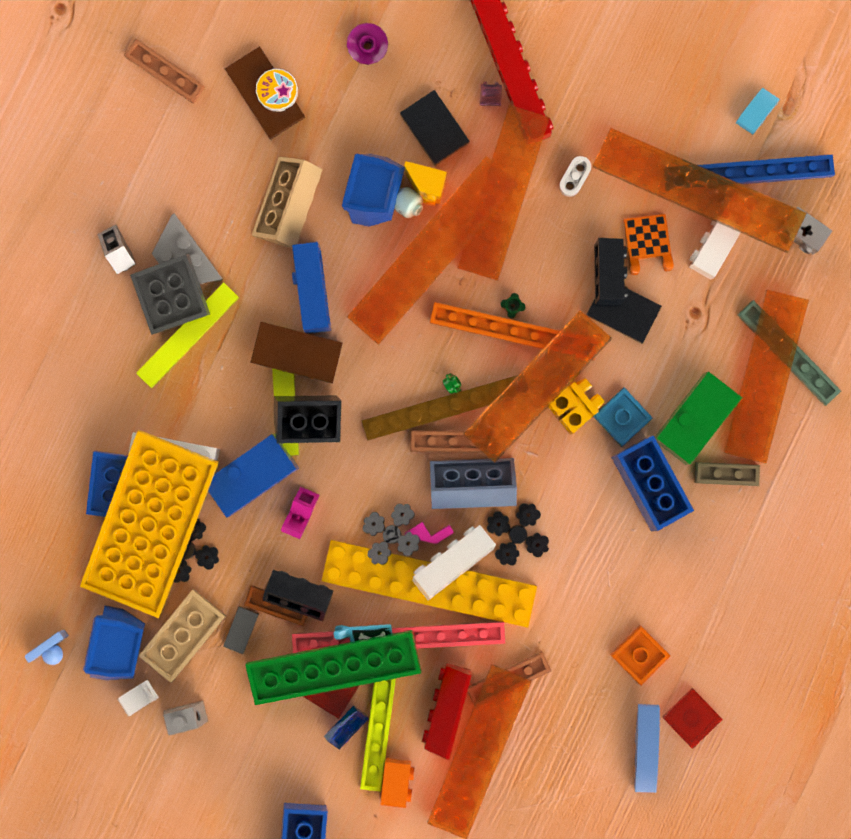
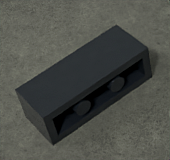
(610, 271)
(298, 595)

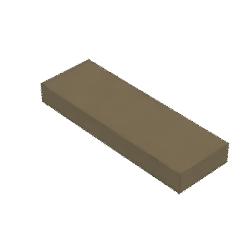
(727, 474)

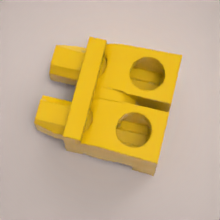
(578, 405)

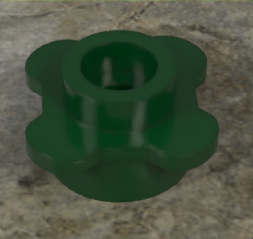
(513, 299)

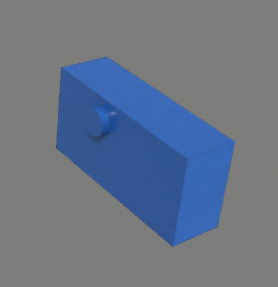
(311, 287)
(251, 475)
(652, 483)
(304, 821)

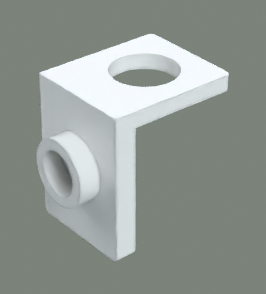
(137, 698)

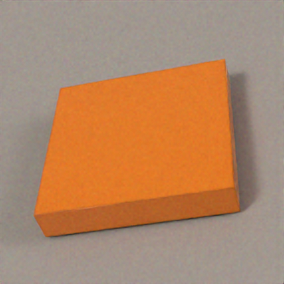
(640, 655)

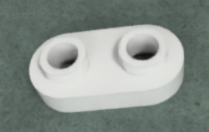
(575, 177)

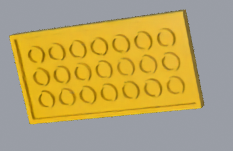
(149, 523)

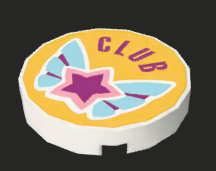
(277, 90)

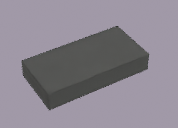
(241, 630)

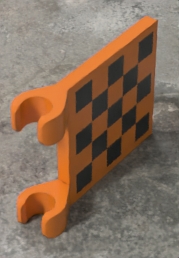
(647, 239)

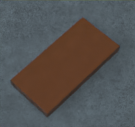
(245, 76)
(296, 352)

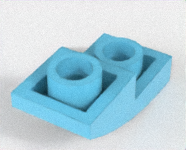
(757, 111)

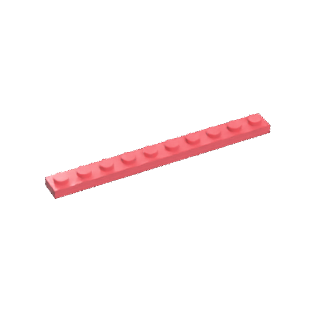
(424, 636)

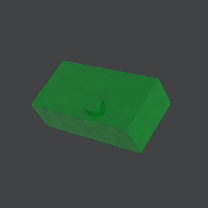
(697, 418)

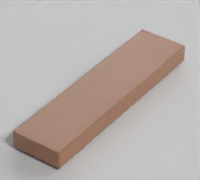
(164, 71)
(441, 442)
(529, 668)

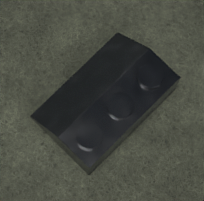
(307, 419)

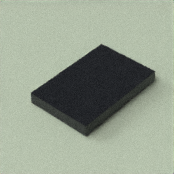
(434, 127)
(631, 318)

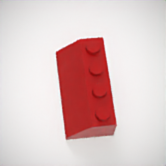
(447, 710)

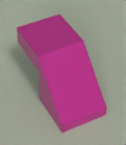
(300, 513)
(424, 534)

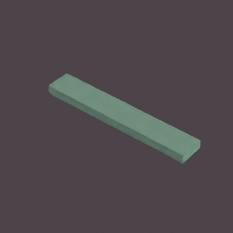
(802, 365)

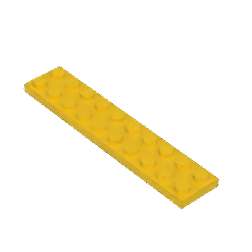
(468, 594)

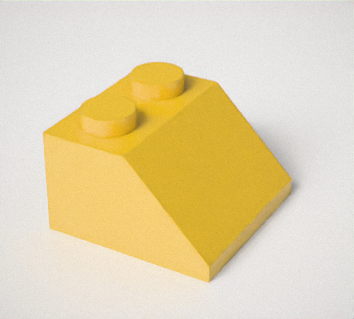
(426, 182)

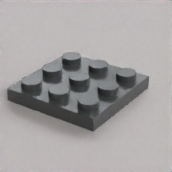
(170, 294)

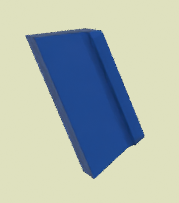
(372, 189)
(113, 645)

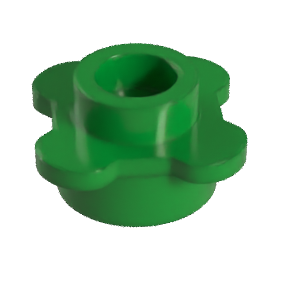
(452, 383)

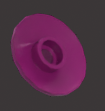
(365, 34)

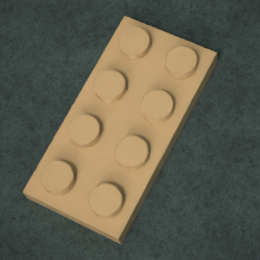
(182, 635)

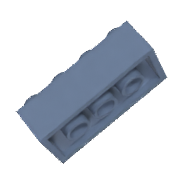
(473, 483)

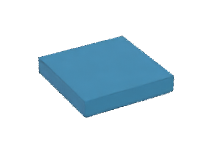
(622, 417)

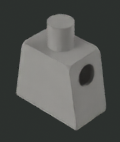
(184, 717)

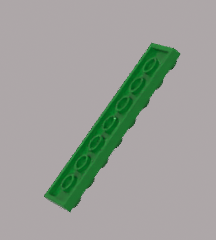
(333, 667)

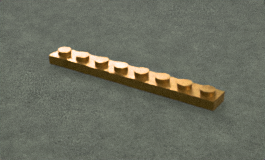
(434, 409)

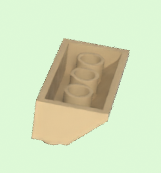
(287, 201)

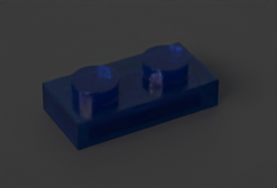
(346, 727)

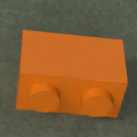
(396, 782)

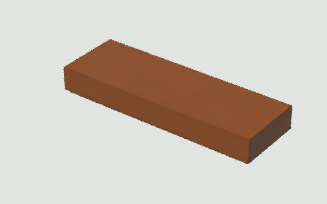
(255, 601)

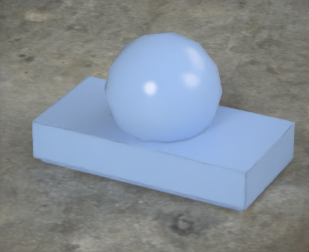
(50, 651)

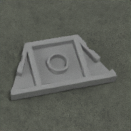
(177, 242)

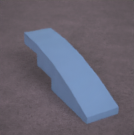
(647, 748)

